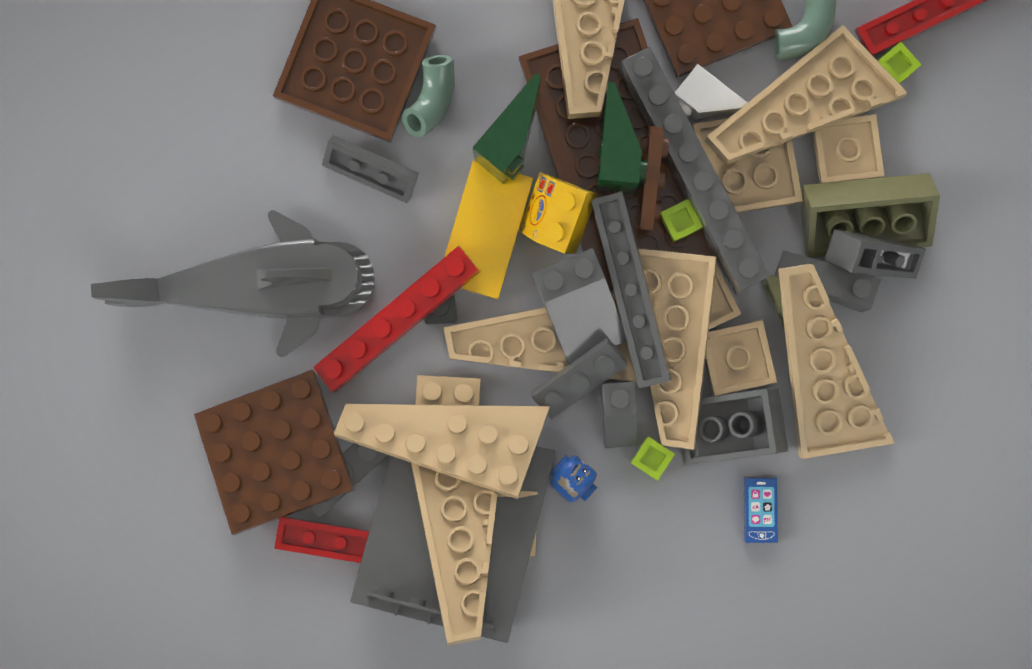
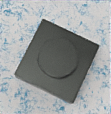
(444, 313)

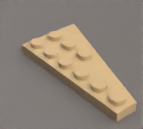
(682, 304)
(827, 384)

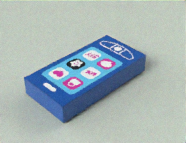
(760, 510)

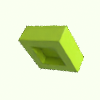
(899, 62)
(681, 220)
(652, 458)

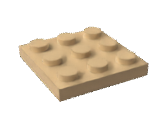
(758, 180)

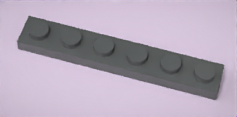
(631, 290)

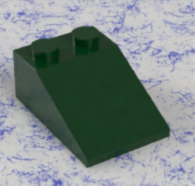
(506, 140)
(620, 152)

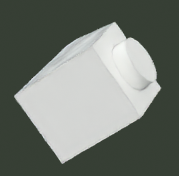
(707, 97)

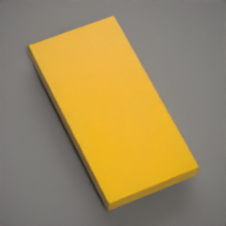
(489, 226)

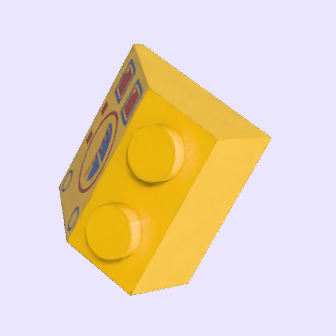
(557, 214)

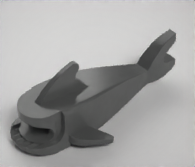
(281, 280)

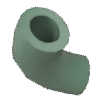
(808, 33)
(434, 97)

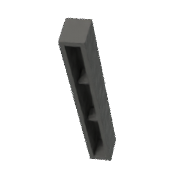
(694, 171)

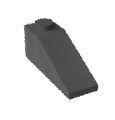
(874, 255)
(842, 287)

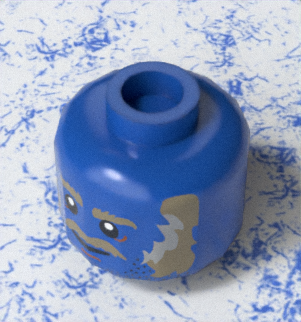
(573, 478)

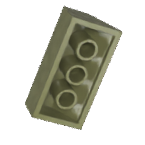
(882, 207)

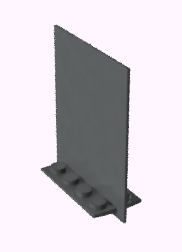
(397, 563)

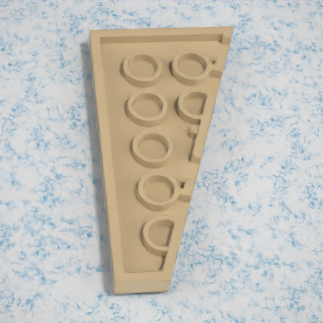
(586, 49)
(816, 92)
(520, 342)
(463, 441)
(459, 541)

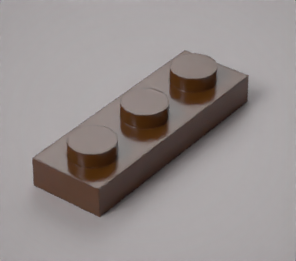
(655, 177)

